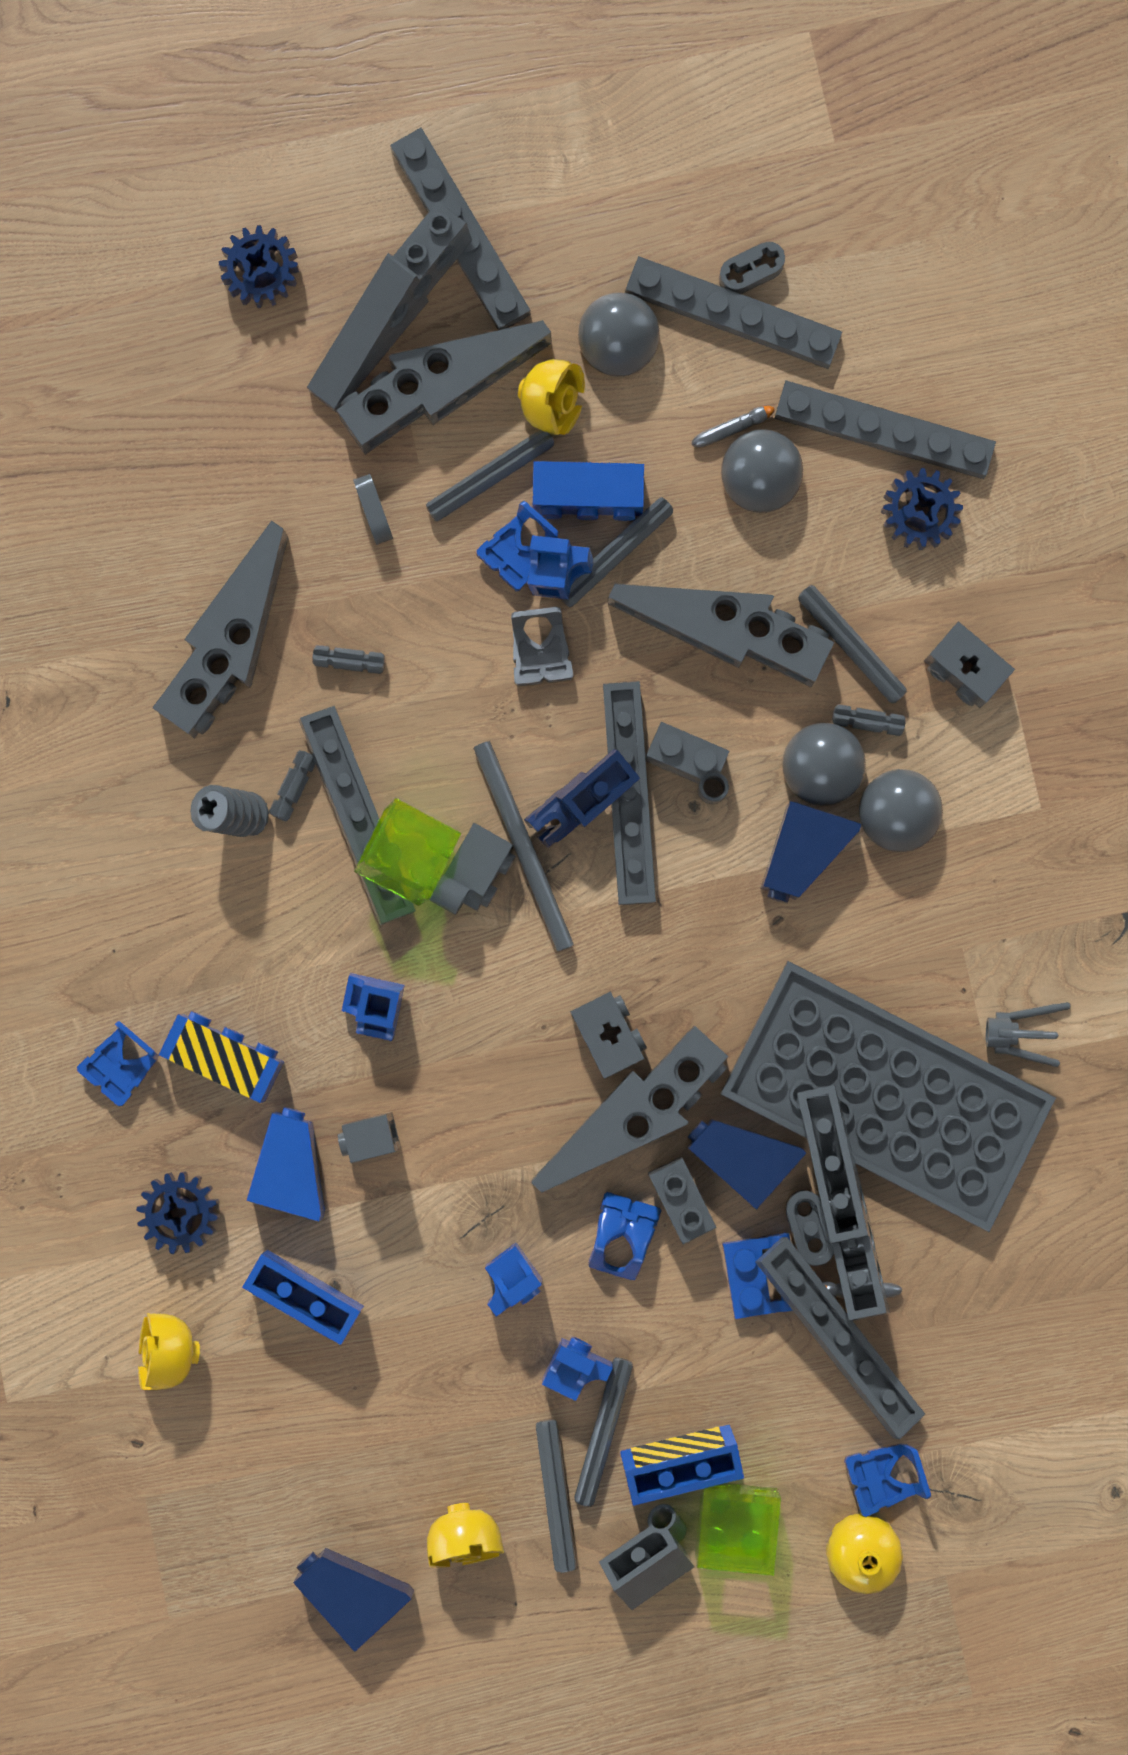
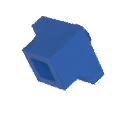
(556, 566)
(374, 1004)
(513, 1279)
(574, 1368)

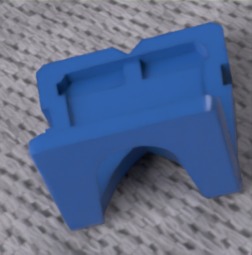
(506, 552)
(112, 1071)
(628, 1220)
(873, 1480)

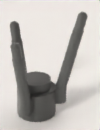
(1003, 1033)

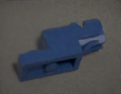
(583, 798)

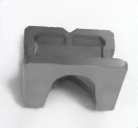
(541, 661)

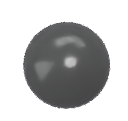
(618, 334)
(762, 471)
(824, 764)
(901, 810)

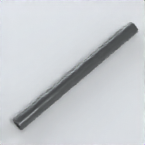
(523, 846)

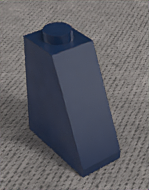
(803, 850)
(744, 1158)
(351, 1594)

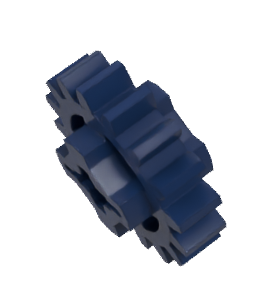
(253, 251)
(926, 523)
(181, 1228)

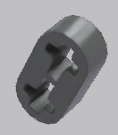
(747, 261)
(373, 509)

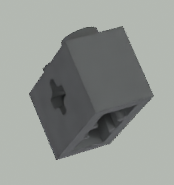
(985, 675)
(609, 1057)
(369, 1137)
(682, 1200)

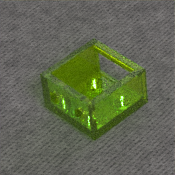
(407, 852)
(738, 1528)

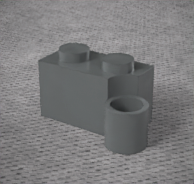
(689, 758)
(474, 871)
(649, 1559)

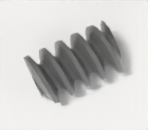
(229, 811)

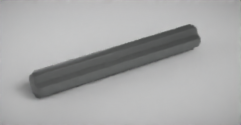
(489, 474)
(620, 548)
(852, 644)
(603, 1432)
(556, 1496)

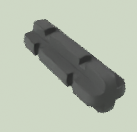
(348, 659)
(869, 720)
(292, 786)

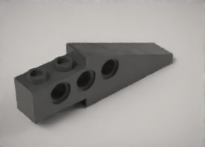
(390, 304)
(472, 367)
(238, 605)
(692, 618)
(605, 1131)
(843, 1204)

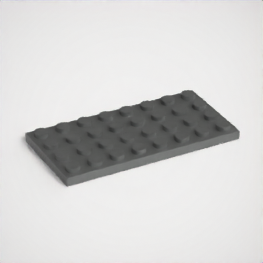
(907, 1097)

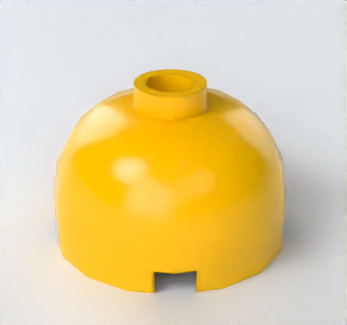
(551, 394)
(165, 1351)
(463, 1537)
(861, 1538)

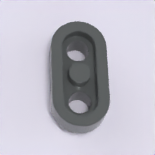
(809, 1227)

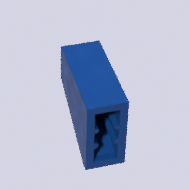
(289, 1168)

